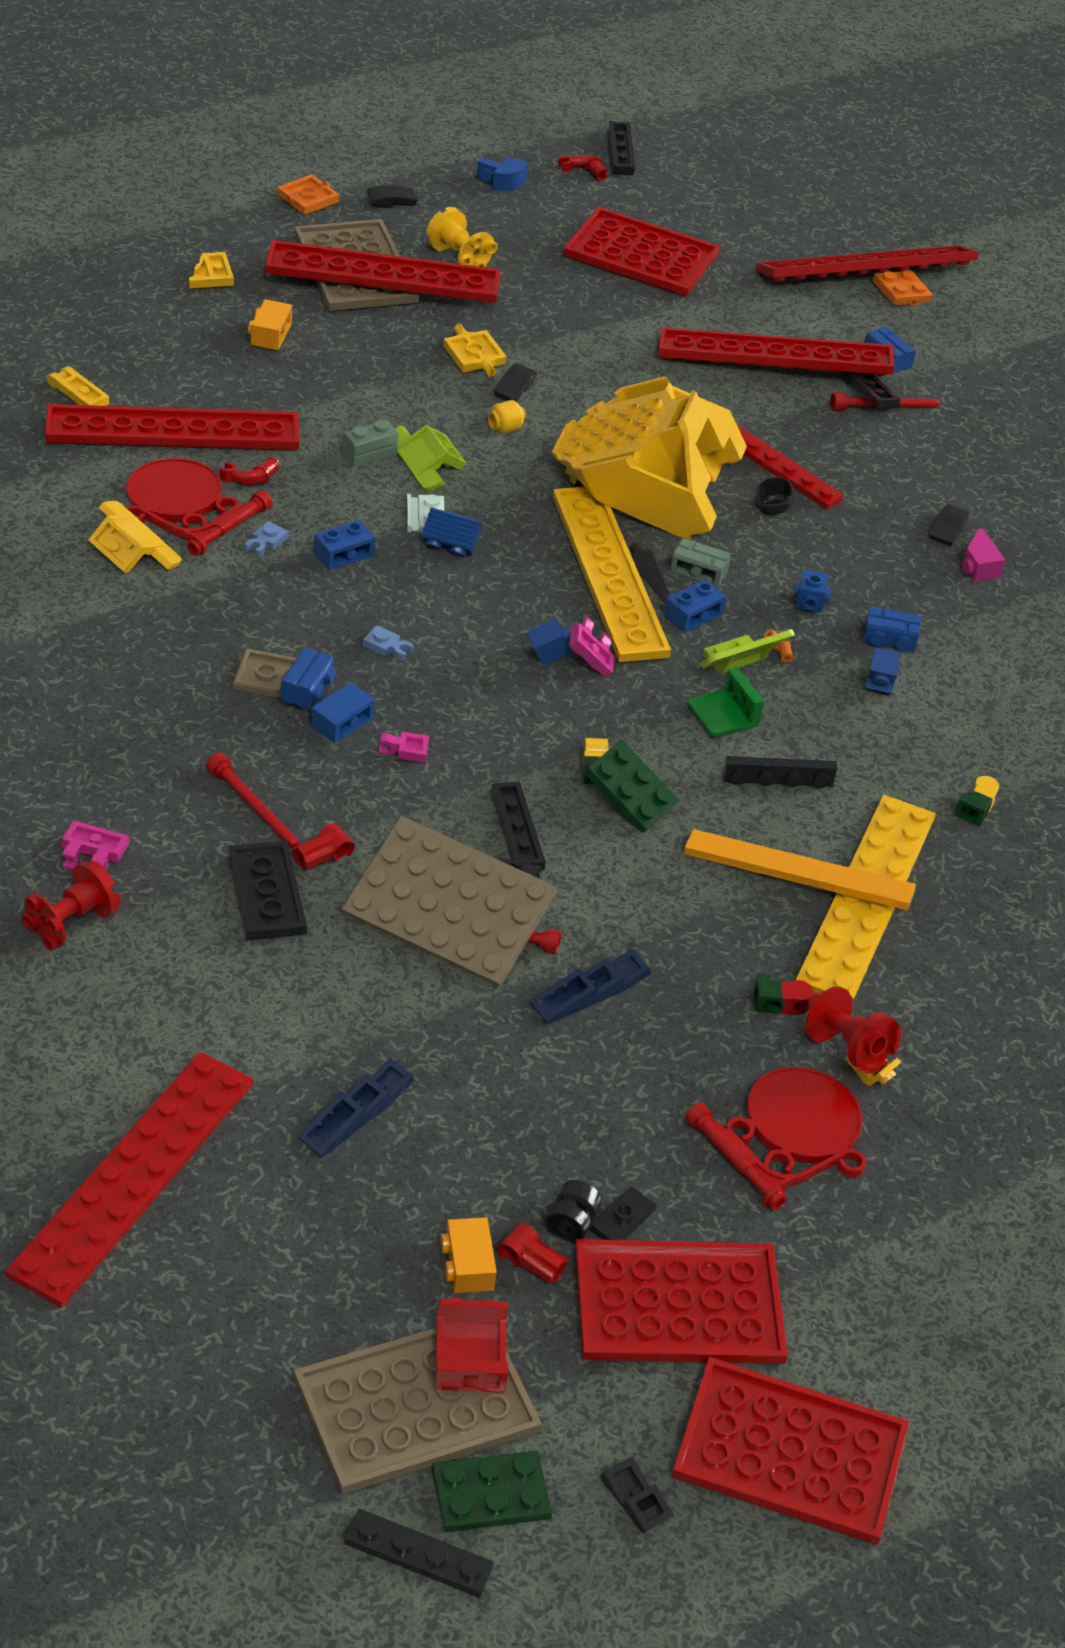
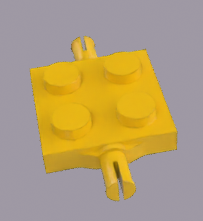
(474, 351)

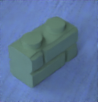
(369, 443)
(700, 562)

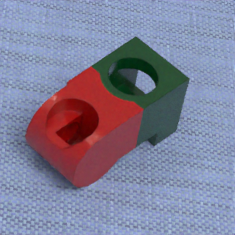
(781, 996)

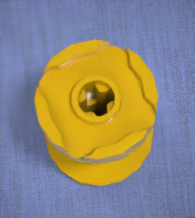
(449, 231)

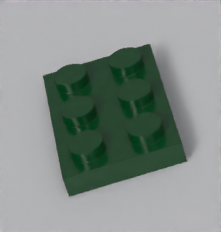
(631, 786)
(491, 1491)

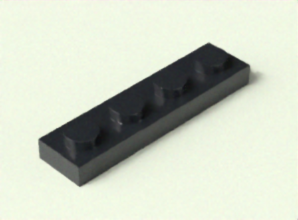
(621, 147)
(873, 390)
(779, 771)
(517, 824)
(419, 1553)

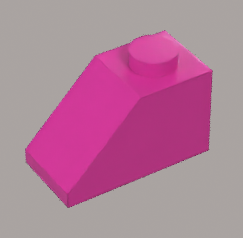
(982, 558)

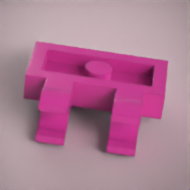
(592, 650)
(93, 841)

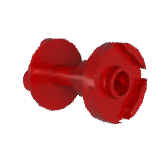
(89, 892)
(868, 1038)

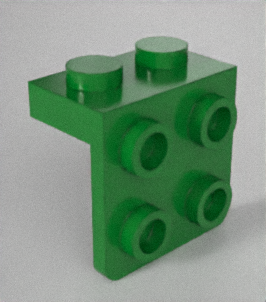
(729, 709)

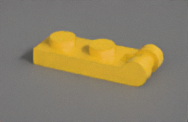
(77, 387)

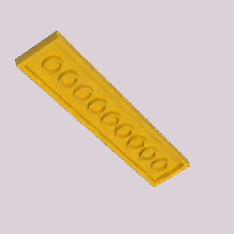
(611, 576)
(857, 925)

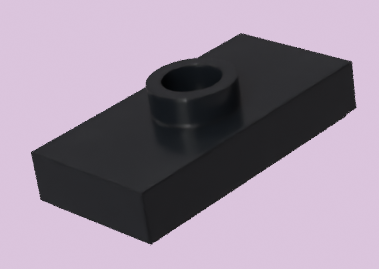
(623, 1216)

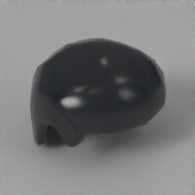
(775, 495)

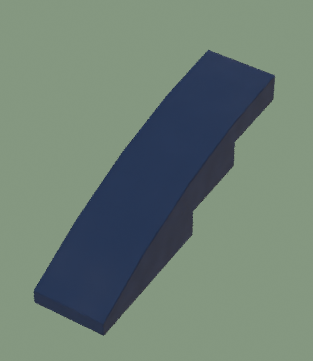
(590, 987)
(356, 1108)

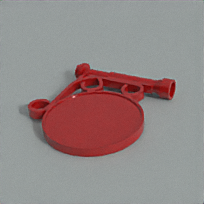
(186, 492)
(799, 1118)

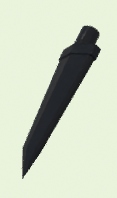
(649, 570)

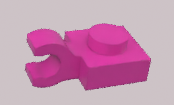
(408, 746)

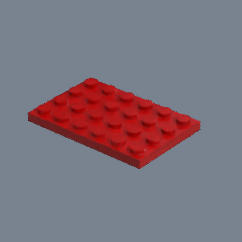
(642, 251)
(679, 1301)
(792, 1450)

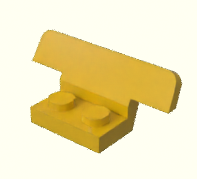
(127, 539)

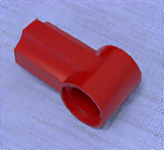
(330, 843)
(525, 1248)

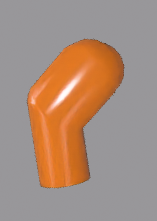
(783, 649)

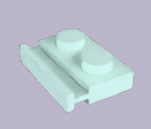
(419, 508)

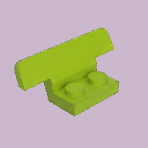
(425, 453)
(742, 651)

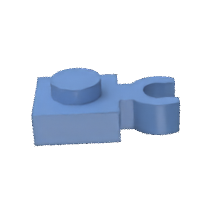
(266, 536)
(385, 641)

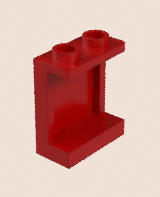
(471, 1345)

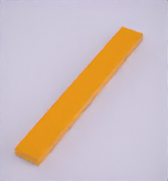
(800, 869)

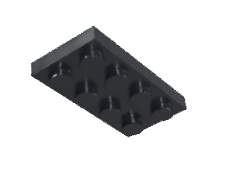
(267, 890)

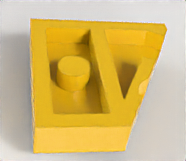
(212, 271)

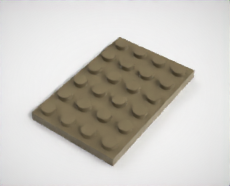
(358, 236)
(450, 901)
(386, 1419)

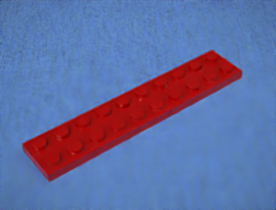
(862, 262)
(383, 271)
(776, 351)
(172, 427)
(128, 1180)

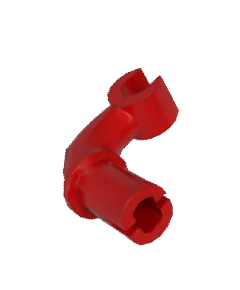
(589, 162)
(256, 476)

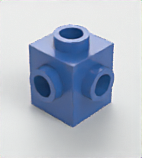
(812, 591)

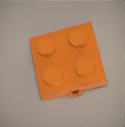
(308, 194)
(902, 287)

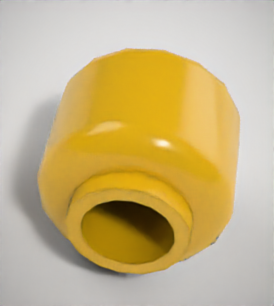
(506, 416)

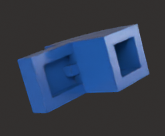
(503, 176)
(883, 670)

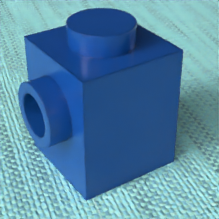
(550, 641)

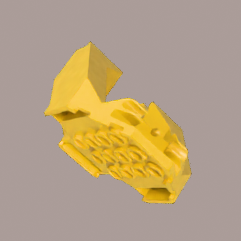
(653, 454)

